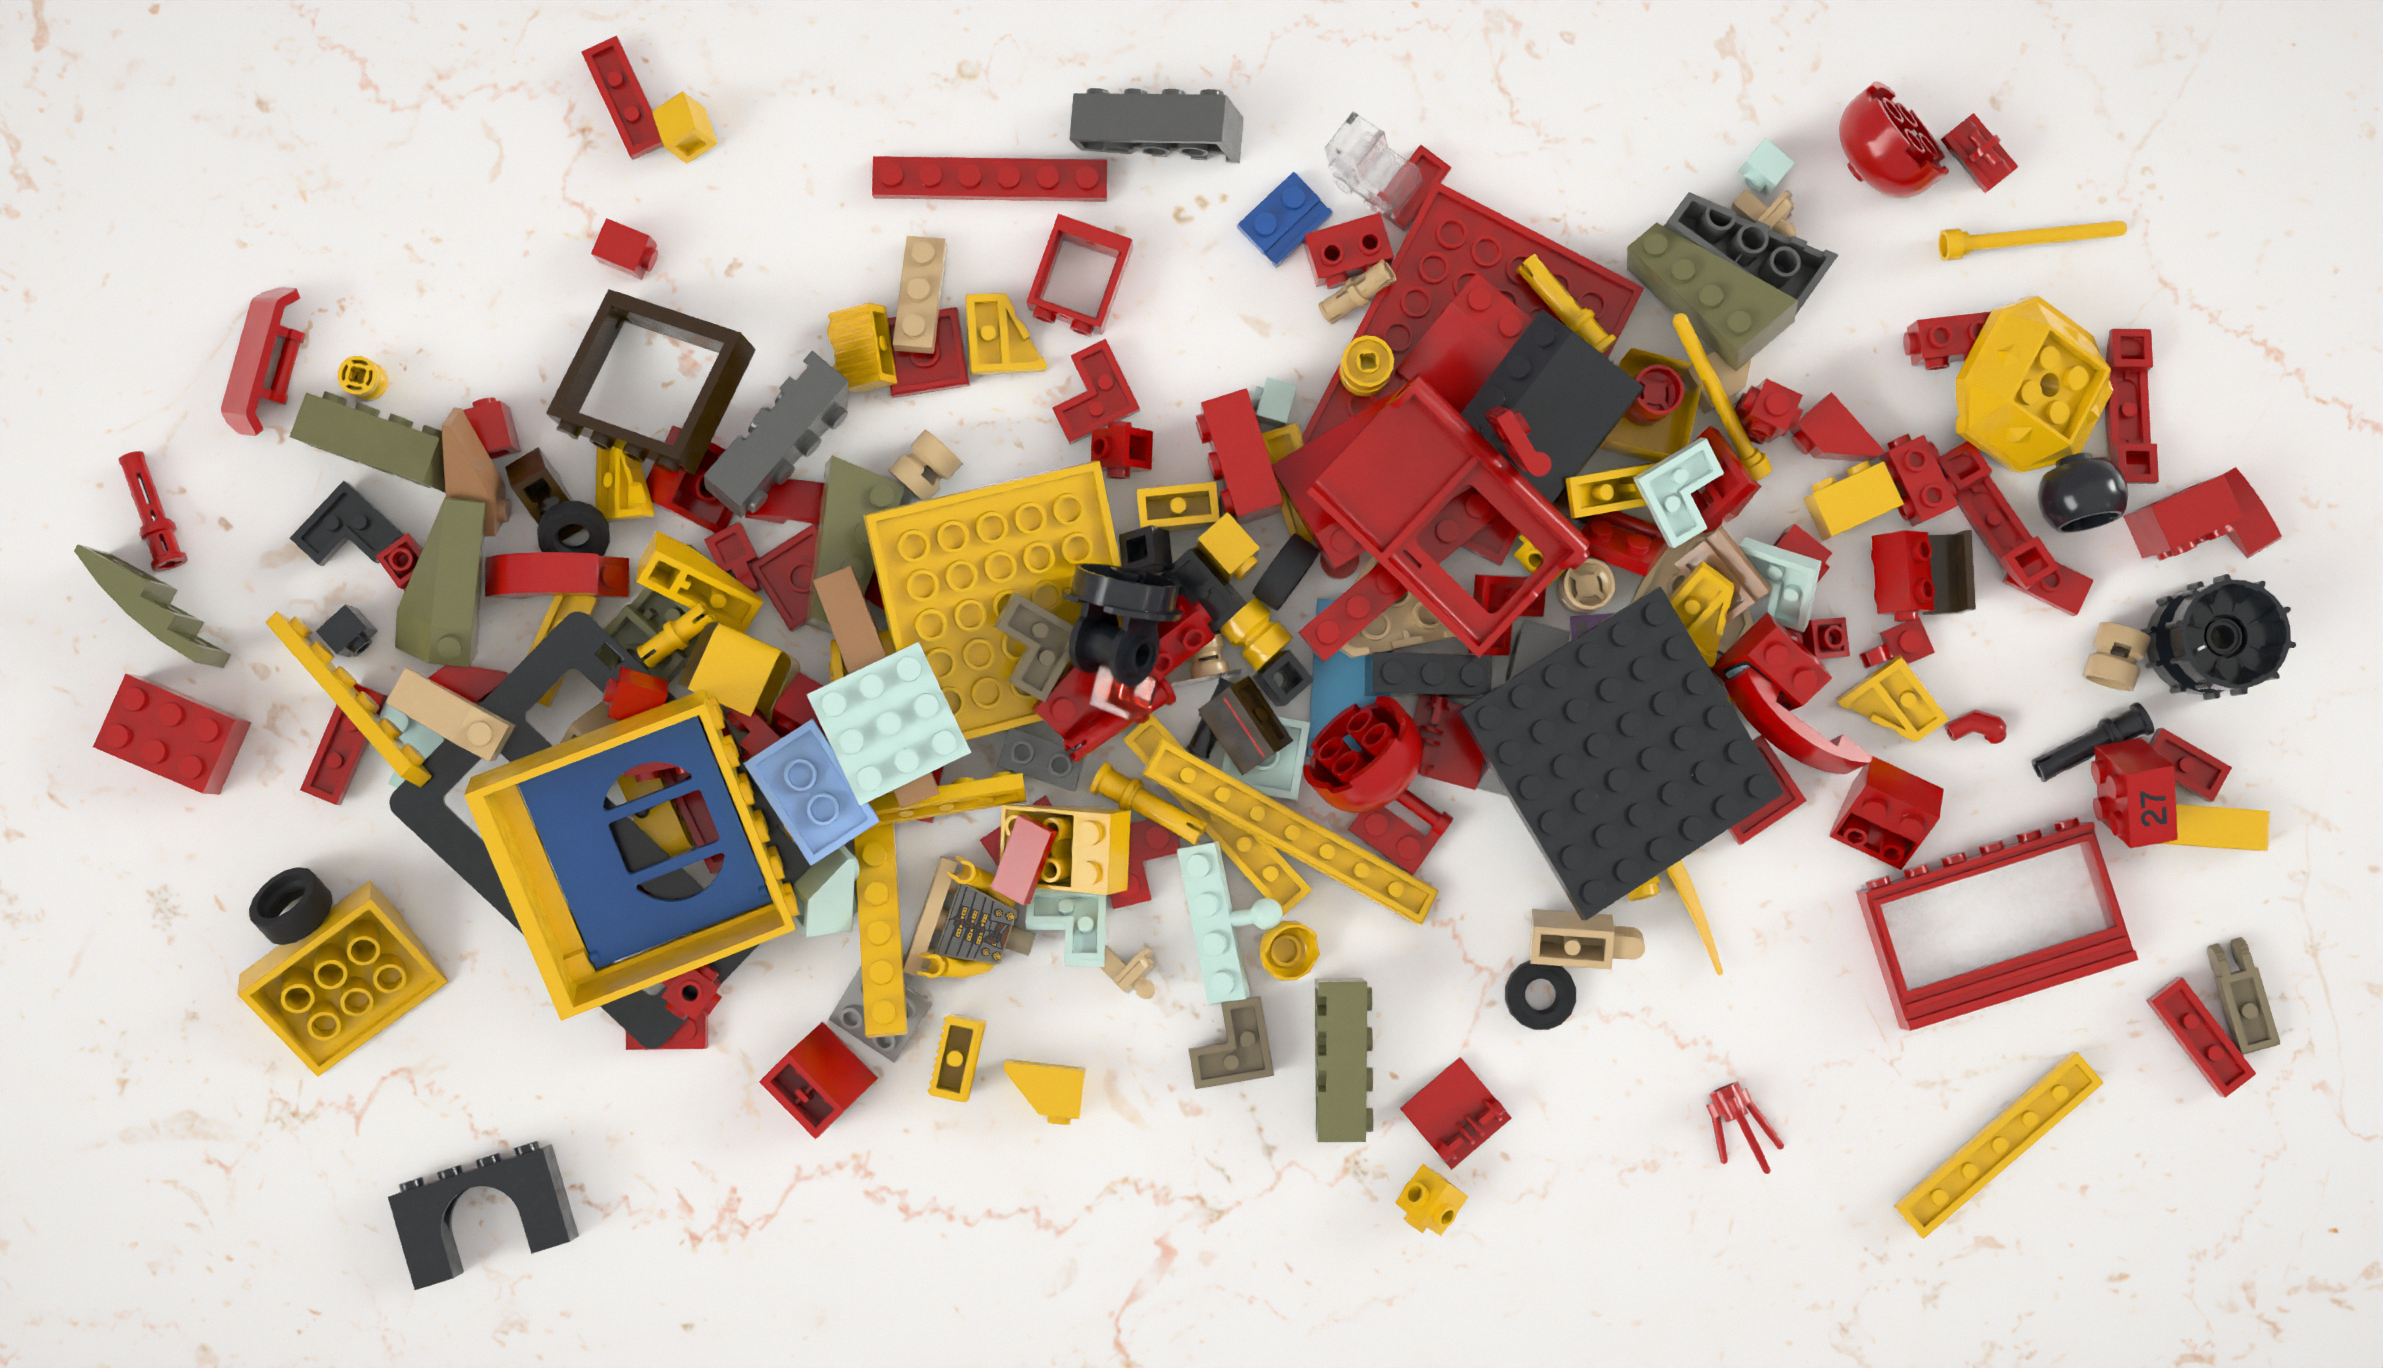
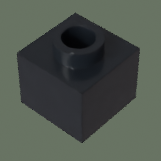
(1146, 549)
(347, 632)
(1294, 678)

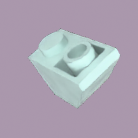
(827, 895)

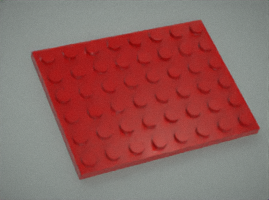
(1437, 259)

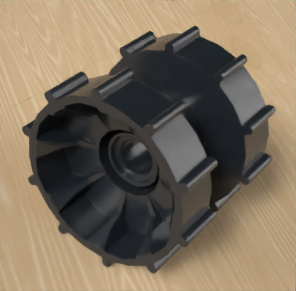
(2252, 632)

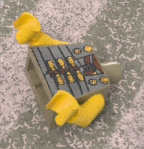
(977, 928)

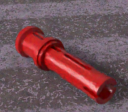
(161, 528)
(1111, 724)

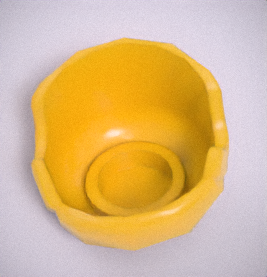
(1289, 950)

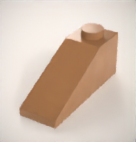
(471, 471)

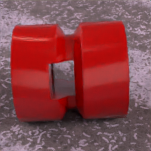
(1660, 397)

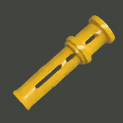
(1564, 305)
(1132, 795)

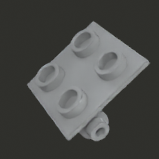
(850, 1017)

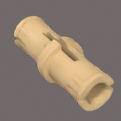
(1357, 292)

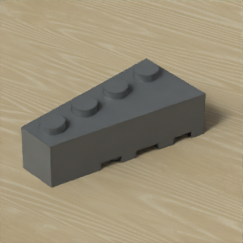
(1752, 246)

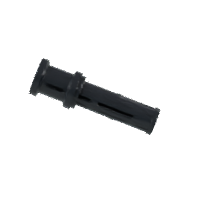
(2118, 729)

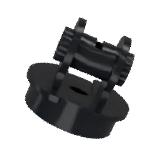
(1126, 592)

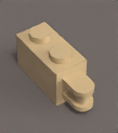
(1566, 940)

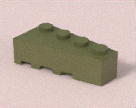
(1723, 302)
(373, 441)
(842, 532)
(1342, 1059)

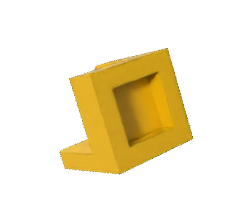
(684, 127)

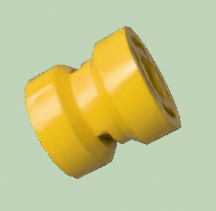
(369, 384)

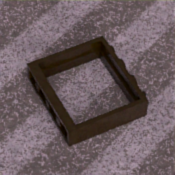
(708, 410)

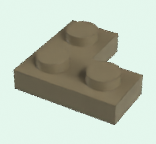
(1046, 644)
(1243, 1056)

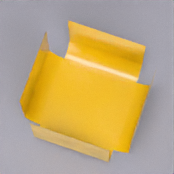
(1665, 436)
(738, 670)

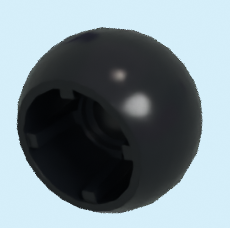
(2082, 493)

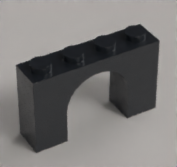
(426, 1210)

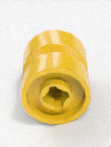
(1366, 365)
(1256, 633)

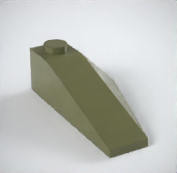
(442, 598)

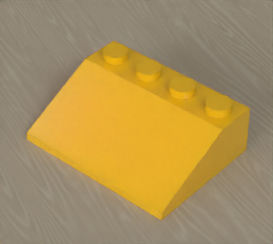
(342, 980)

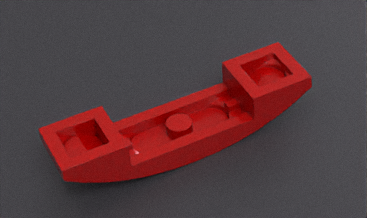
(2127, 409)
(1994, 519)
(1757, 702)

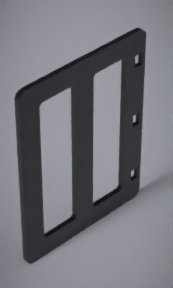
(424, 809)

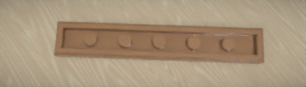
(860, 647)

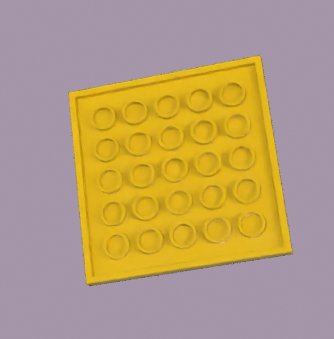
(959, 558)

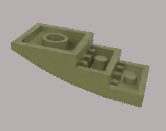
(148, 603)
(640, 623)

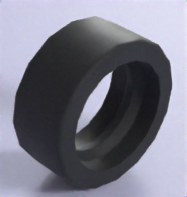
(1285, 571)
(300, 919)

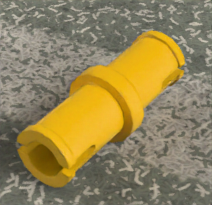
(675, 635)

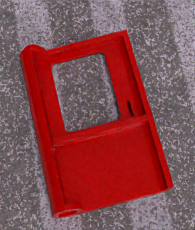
(1406, 472)

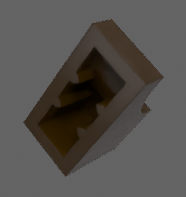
(539, 487)

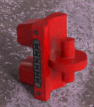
(1979, 153)

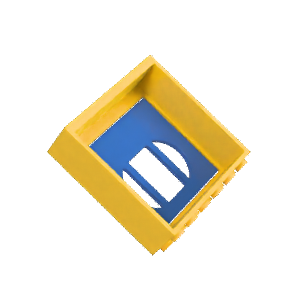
(616, 919)

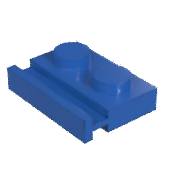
(1284, 218)

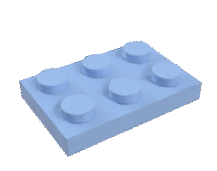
(810, 792)

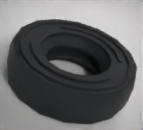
(573, 513)
(1540, 1019)

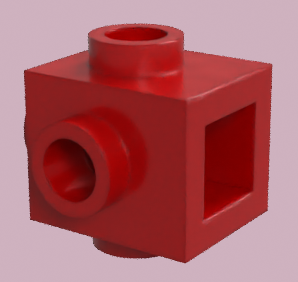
(1122, 449)
(707, 984)

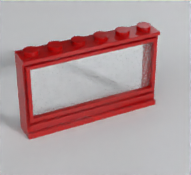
(1995, 924)

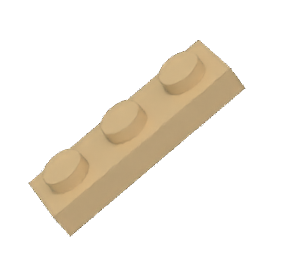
(920, 294)
(931, 916)

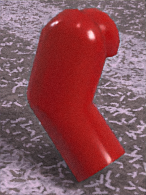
(1977, 721)

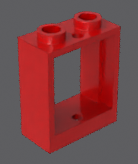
(1091, 238)

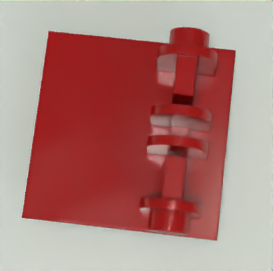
(1447, 745)
(1455, 1113)

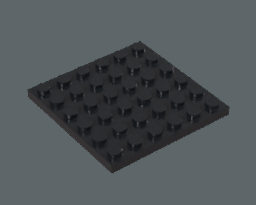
(1620, 753)

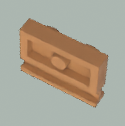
(1730, 561)

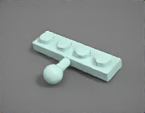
(1216, 922)

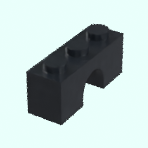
(1427, 674)

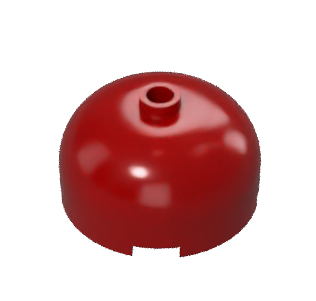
(1884, 149)
(1379, 771)

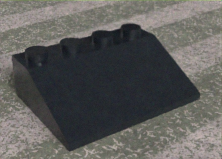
(1563, 392)

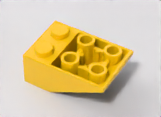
(1088, 848)

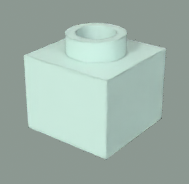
(1765, 167)
(1274, 402)

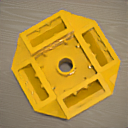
(2031, 386)

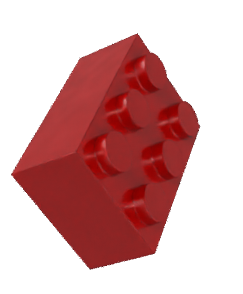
(1239, 457)
(172, 734)

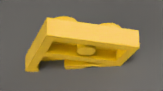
(997, 338)
(621, 487)
(1703, 608)
(1896, 700)

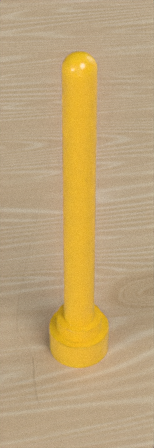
(1955, 243)
(1751, 458)

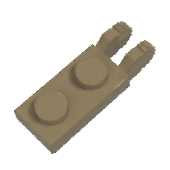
(2243, 998)

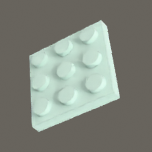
(889, 723)

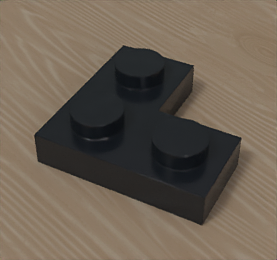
(344, 517)

